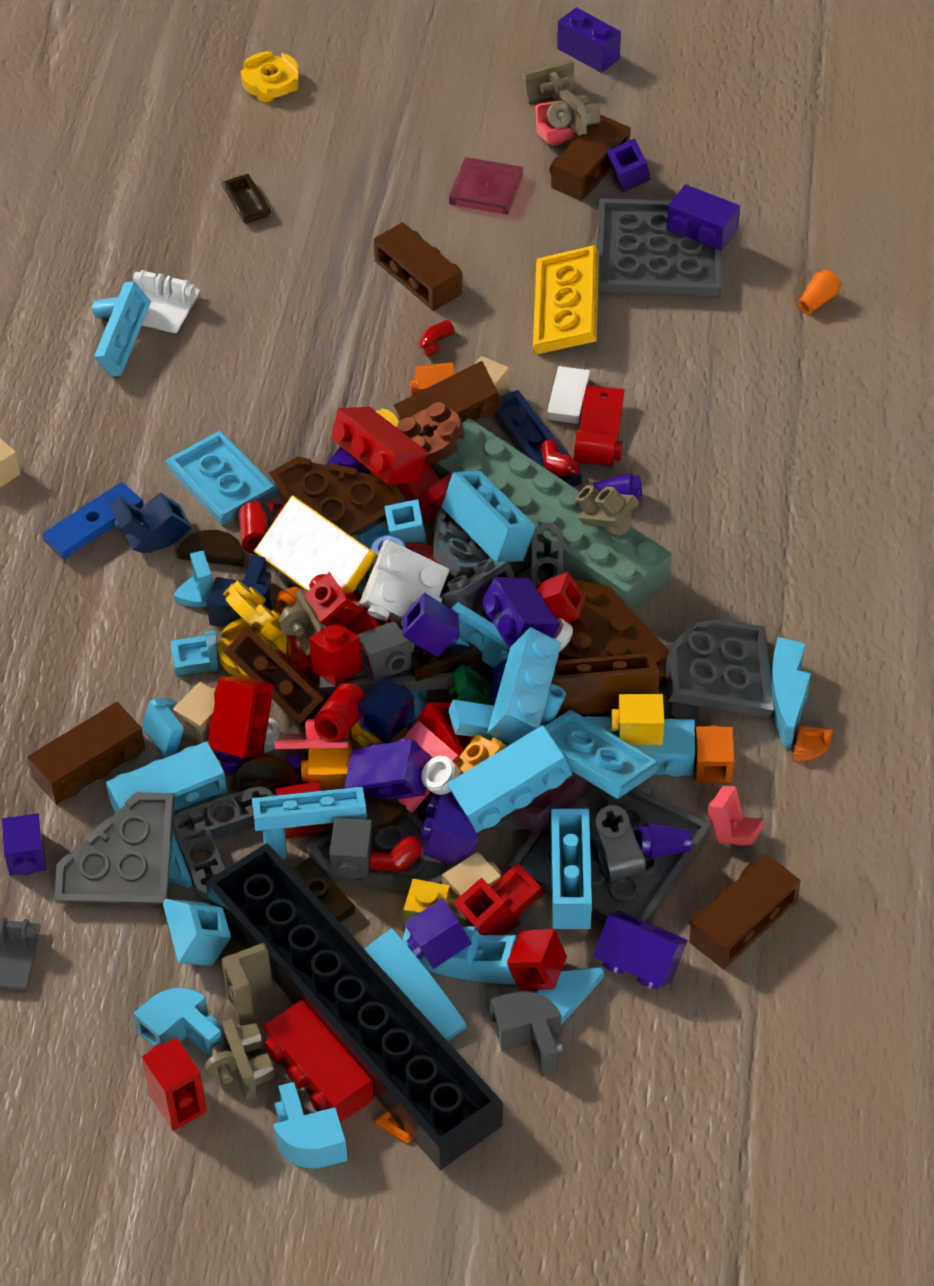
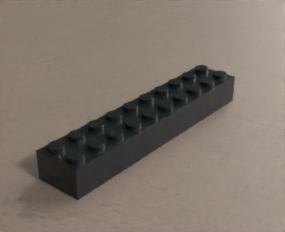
(320, 962)

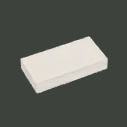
(568, 395)

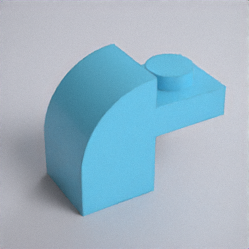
(403, 522)
(179, 1015)
(308, 1139)

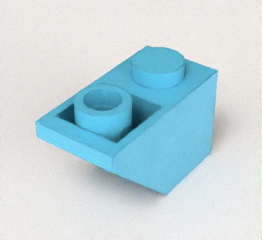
(196, 930)

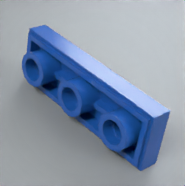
(88, 522)

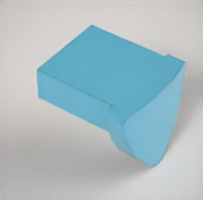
(196, 589)
(195, 654)
(163, 725)

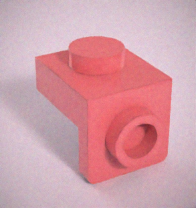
(549, 133)
(729, 821)

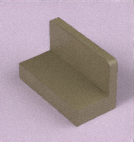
(246, 976)

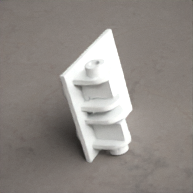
(169, 300)

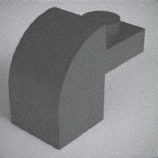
(525, 1020)

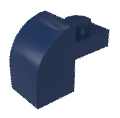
(153, 526)
(256, 576)

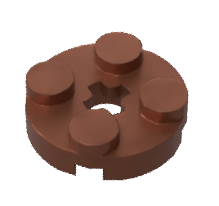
(437, 420)

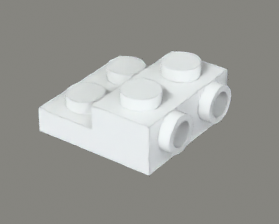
(399, 582)

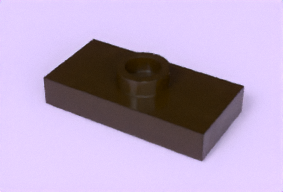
(324, 889)

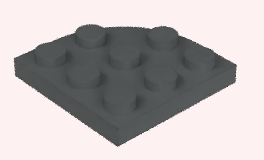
(721, 668)

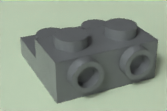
(471, 590)

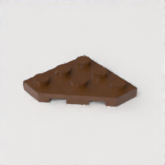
(337, 492)
(611, 629)

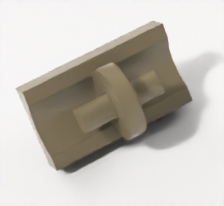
(549, 80)
(573, 112)
(606, 509)
(300, 621)
(249, 1071)

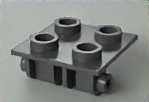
(17, 952)

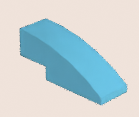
(789, 688)
(479, 962)
(416, 983)

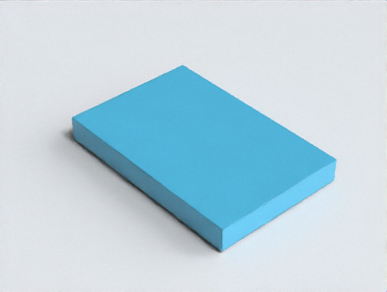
(220, 477)
(600, 755)

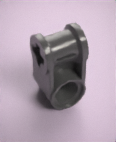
(617, 850)

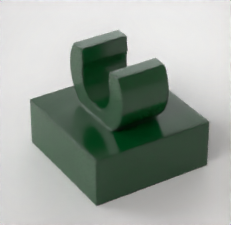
(470, 686)

